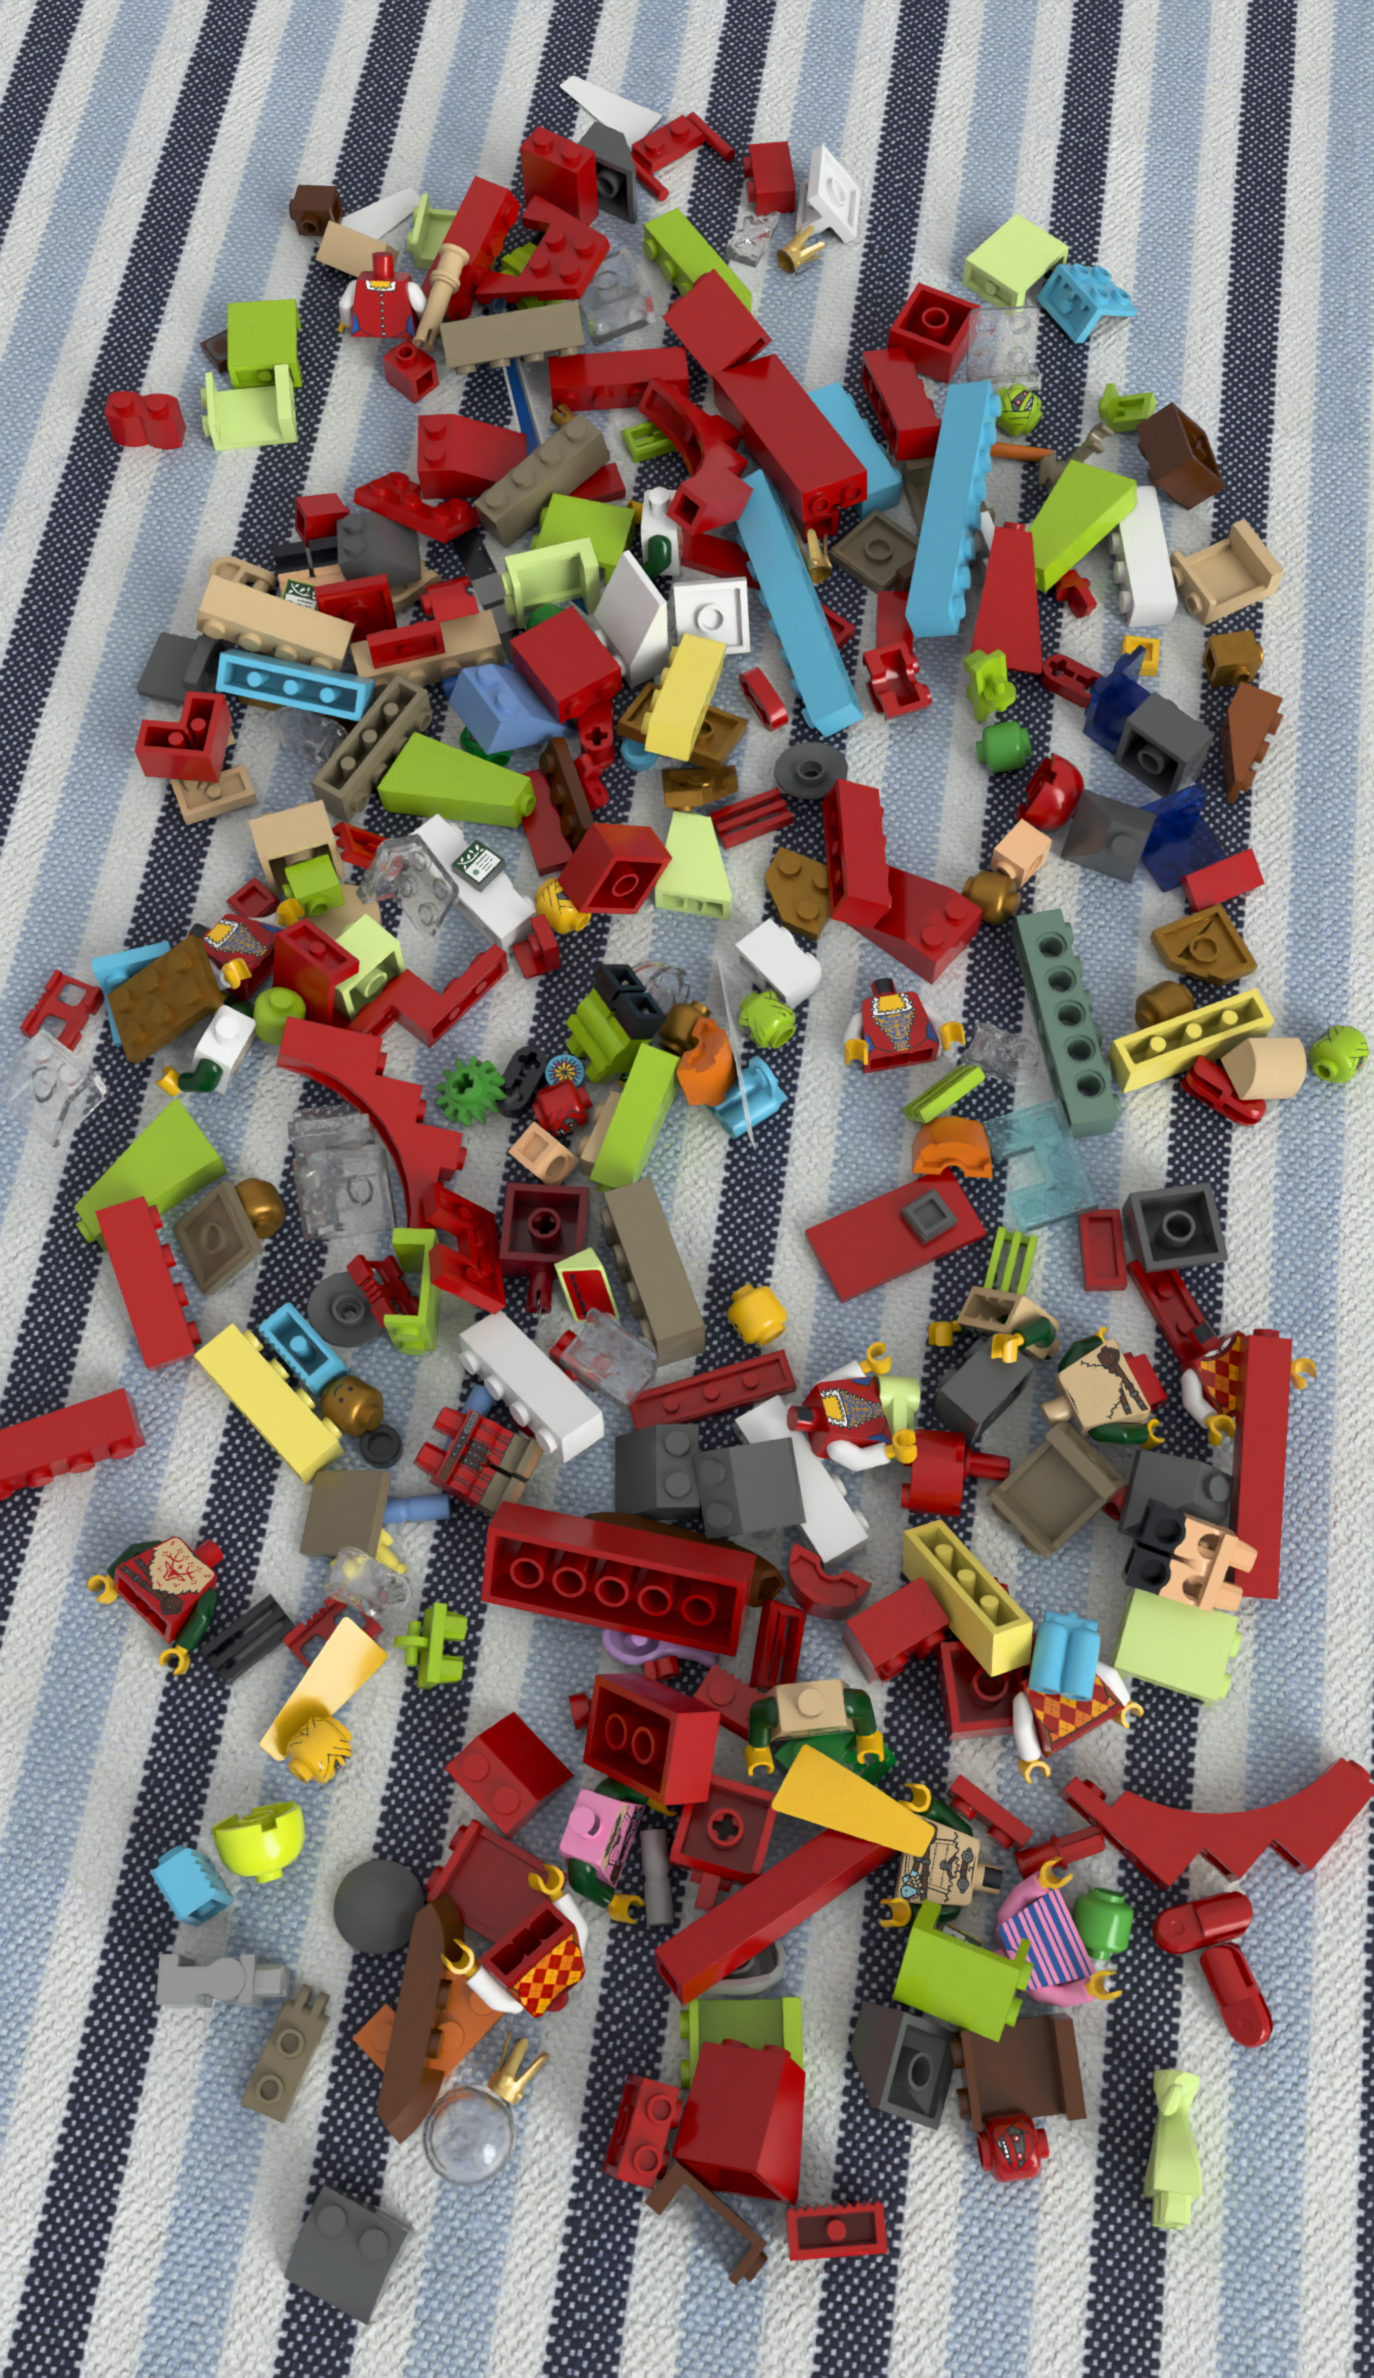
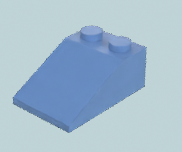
(504, 709)

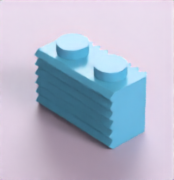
(302, 1349)
(191, 1885)

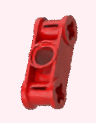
(596, 733)

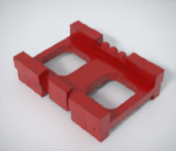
(75, 1016)
(383, 1294)
(324, 1626)

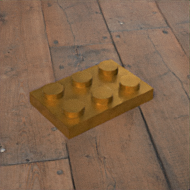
(716, 738)
(165, 999)

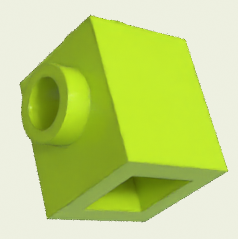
(314, 886)

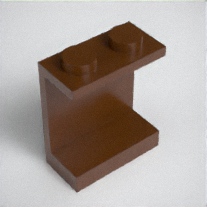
(1026, 2072)
(752, 2257)

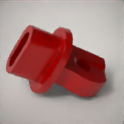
(1076, 592)
(593, 788)

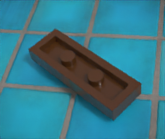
(566, 790)

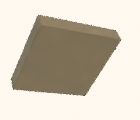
(875, 551)
(217, 1238)
(345, 1512)

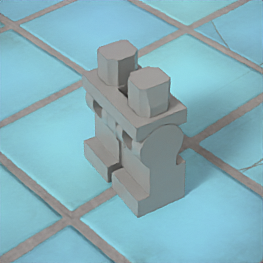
(226, 1979)

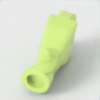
(1173, 2163)

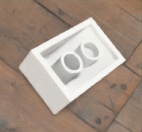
(633, 622)

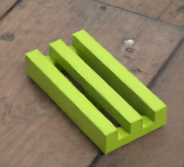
(646, 447)
(944, 1093)
(1015, 1239)

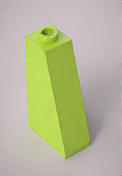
(1076, 517)
(455, 784)
(637, 1118)
(162, 1165)

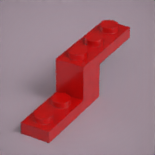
(422, 1008)

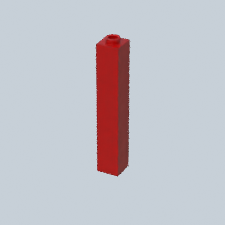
(1260, 1457)
(765, 1911)

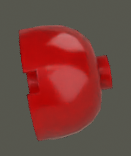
(1052, 794)

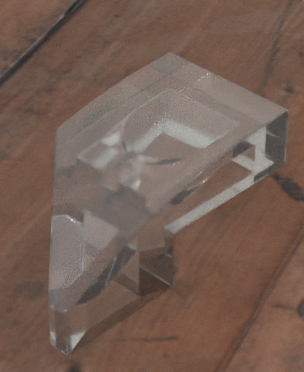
(753, 240)

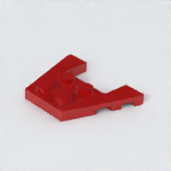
(560, 264)

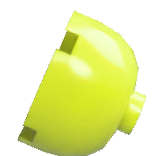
(261, 1841)

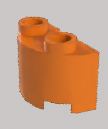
(708, 1068)
(952, 1143)

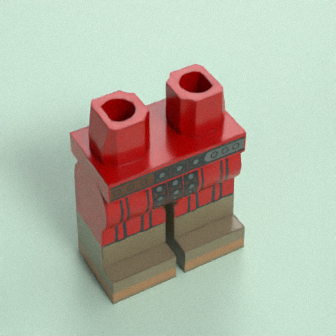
(480, 1462)

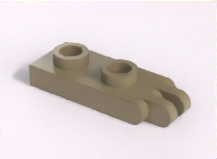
(287, 2056)

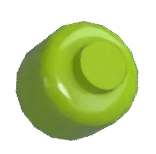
(272, 1011)

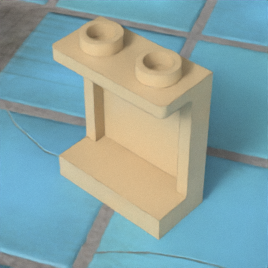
(1226, 574)

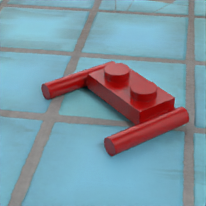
(670, 144)

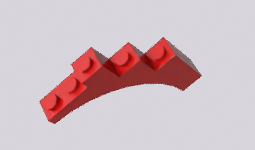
(709, 449)
(354, 1070)

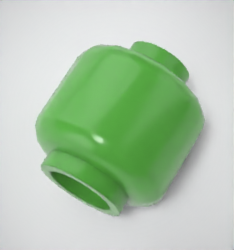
(1004, 747)
(1103, 1922)

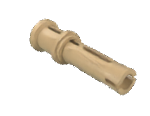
(444, 283)

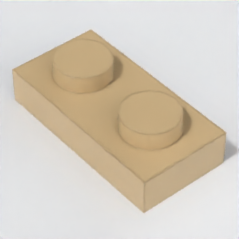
(591, 1145)

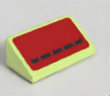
(585, 1285)

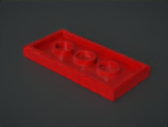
(877, 1245)

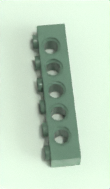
(1050, 933)

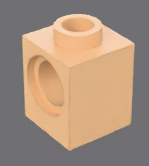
(1020, 853)
(543, 1155)

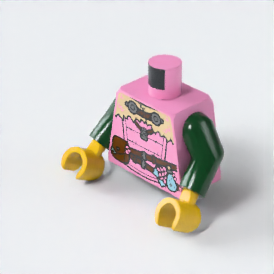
(599, 1843)

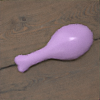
(638, 1649)

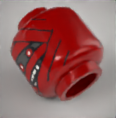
(562, 1107)
(1012, 2147)

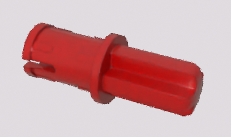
(985, 1465)
(1068, 1847)

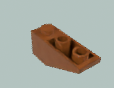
(1243, 733)

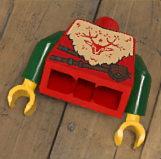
(168, 1589)

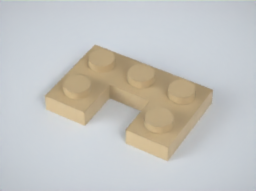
(208, 799)

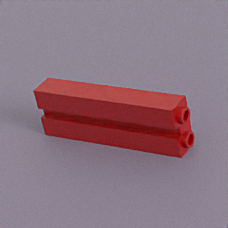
(790, 437)

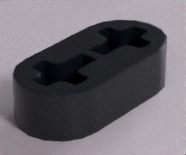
(528, 1086)

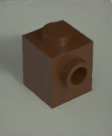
(314, 208)

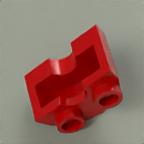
(448, 600)
(894, 682)
(935, 1474)
(821, 1593)

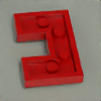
(400, 501)
(475, 1269)

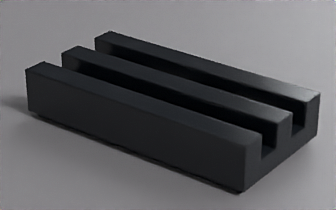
(240, 1626)

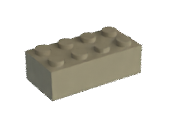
(652, 1272)

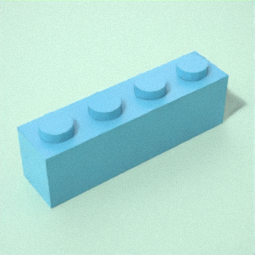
(882, 480)
(294, 684)

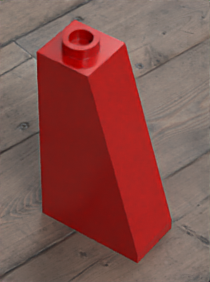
(1009, 602)

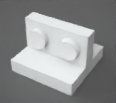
(828, 197)
(713, 611)

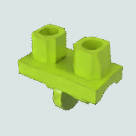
(988, 683)
(437, 1627)

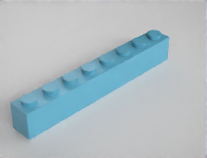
(953, 510)
(795, 610)

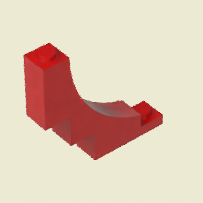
(1167, 1839)

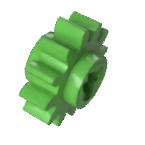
(470, 1091)

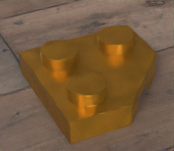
(697, 786)
(799, 893)
(1205, 947)

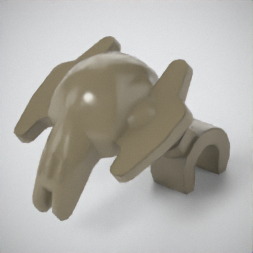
(1051, 470)

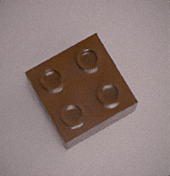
(1179, 457)

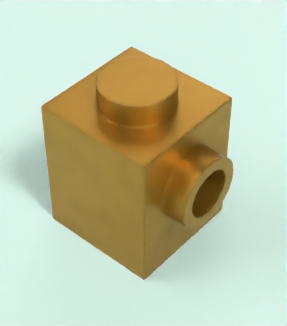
(1232, 658)

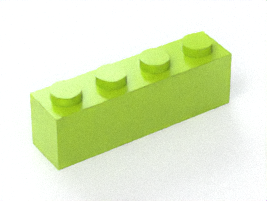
(686, 255)

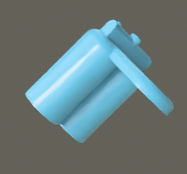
(762, 1099)
(1065, 1656)

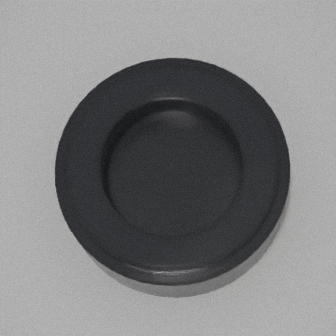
(381, 1447)

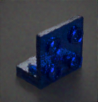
(1115, 700)
(1179, 838)

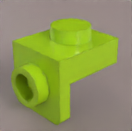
(1126, 411)

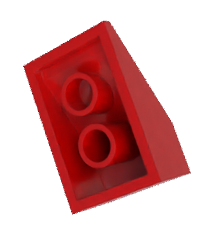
(464, 455)
(924, 925)

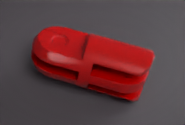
(1214, 1088)
(1202, 1922)
(1237, 1994)

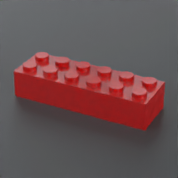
(618, 1578)

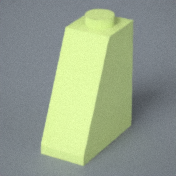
(696, 874)

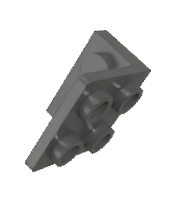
(181, 666)

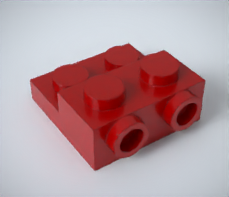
(641, 2131)

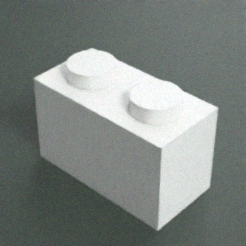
(777, 963)

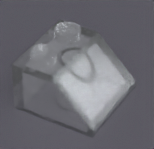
(51, 1088)
(344, 1193)

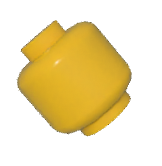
(757, 1315)

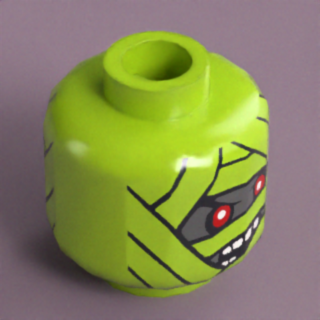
(1019, 410)
(767, 1019)
(1338, 1053)

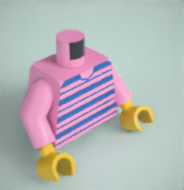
(1056, 1949)

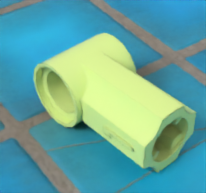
(899, 1400)

